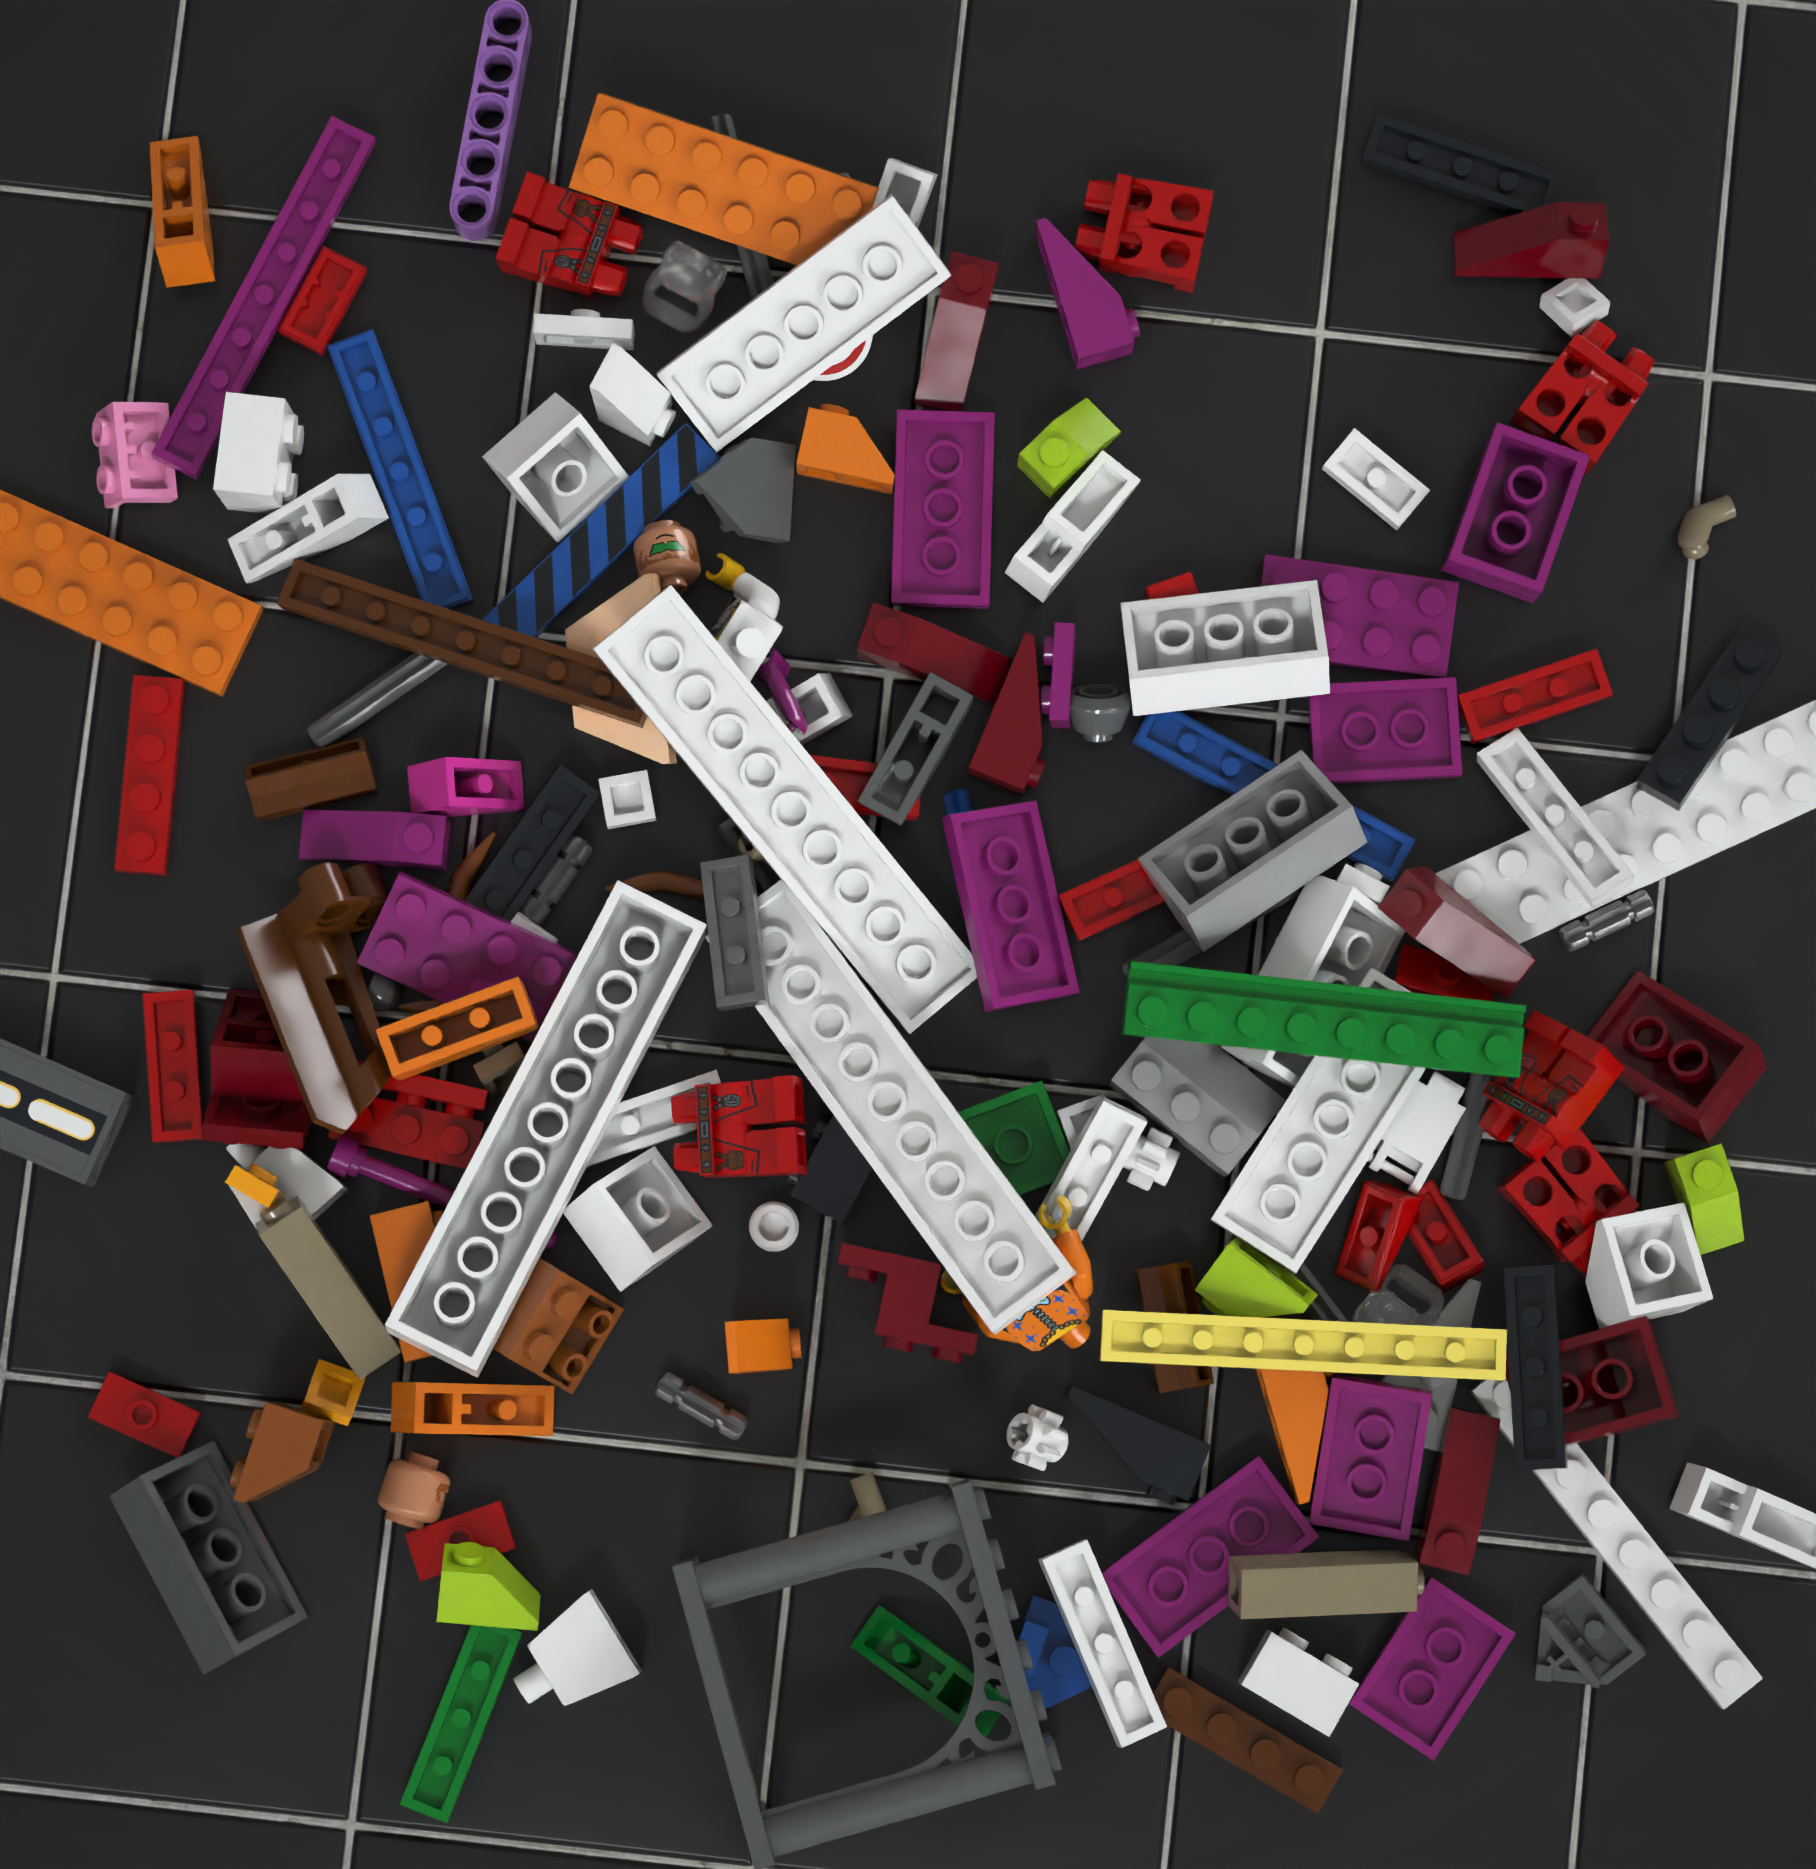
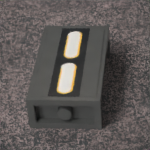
(57, 1114)

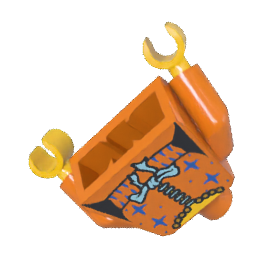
(1063, 1310)

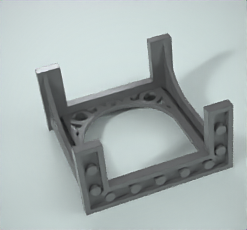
(1009, 1763)

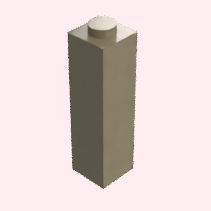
(326, 1286)
(1324, 1583)

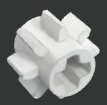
(1151, 1160)
(1037, 1437)

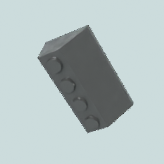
(208, 1557)

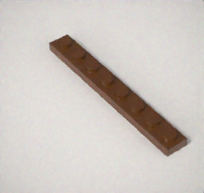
(457, 640)

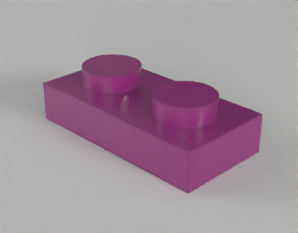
(1060, 654)

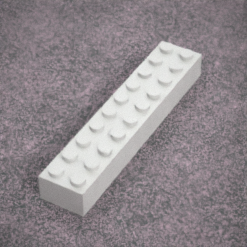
(546, 1129)

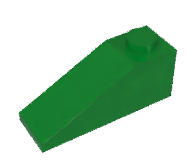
(923, 1668)

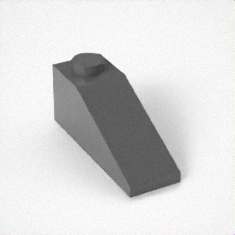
(917, 749)

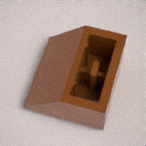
(557, 1326)
(283, 1449)

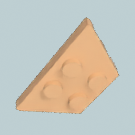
(589, 632)

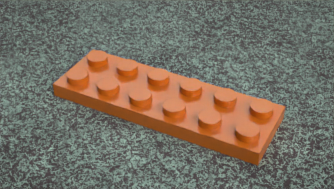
(714, 182)
(122, 596)

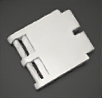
(1420, 1130)

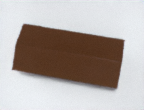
(310, 779)
(1172, 1290)

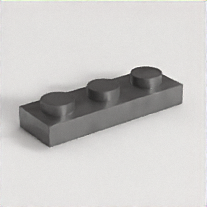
(734, 932)

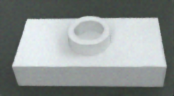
(583, 329)
(1375, 479)

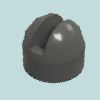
(383, 992)

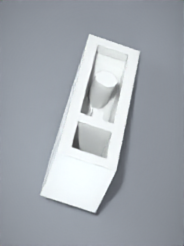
(631, 398)
(308, 525)

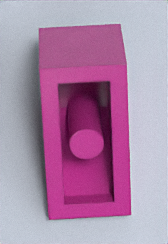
(465, 786)

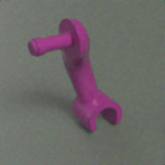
(774, 673)

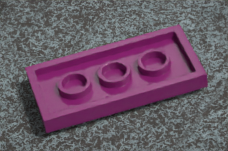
(943, 509)
(1377, 616)
(1010, 905)
(459, 949)
(1181, 1570)

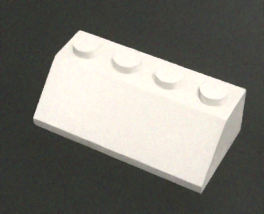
(1225, 648)
(1326, 939)

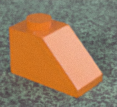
(841, 451)

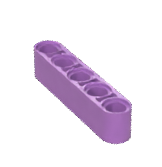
(484, 98)

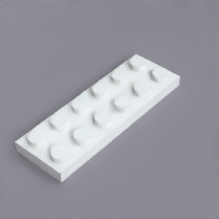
(804, 323)
(1315, 1151)

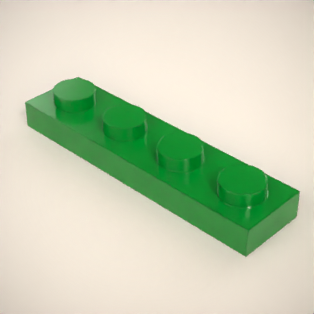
(460, 1720)

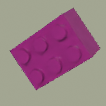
(1515, 513)

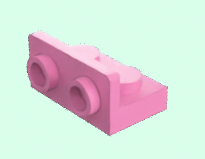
(125, 442)

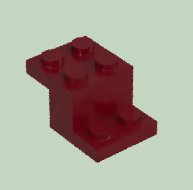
(252, 1080)
(906, 1302)

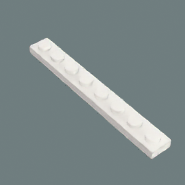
(1637, 1563)

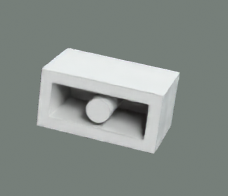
(1298, 1681)

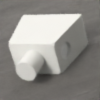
(297, 1177)
(577, 1655)

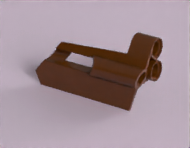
(308, 967)

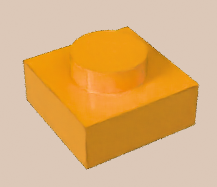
(256, 1183)
(332, 1392)

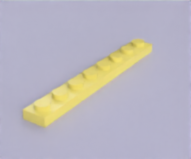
(1303, 1345)

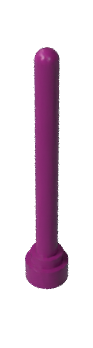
(352, 1159)

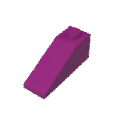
(1087, 304)
(376, 837)

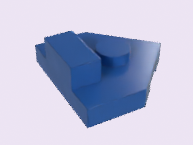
(1054, 1657)

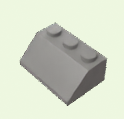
(1198, 1098)

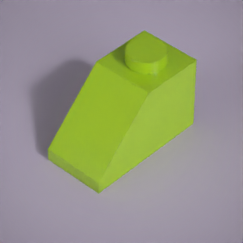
(1066, 447)
(1710, 1197)
(1252, 1285)
(485, 1590)

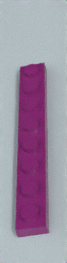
(264, 295)

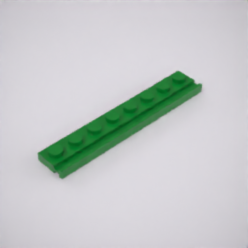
(1323, 1019)

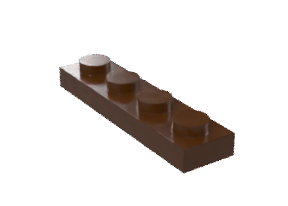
(1245, 1740)

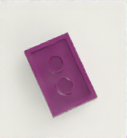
(1386, 730)
(1370, 1457)
(1431, 1668)

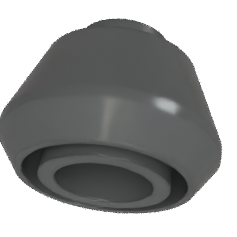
(1099, 711)

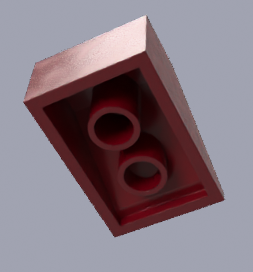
(1678, 1056)
(1613, 1381)

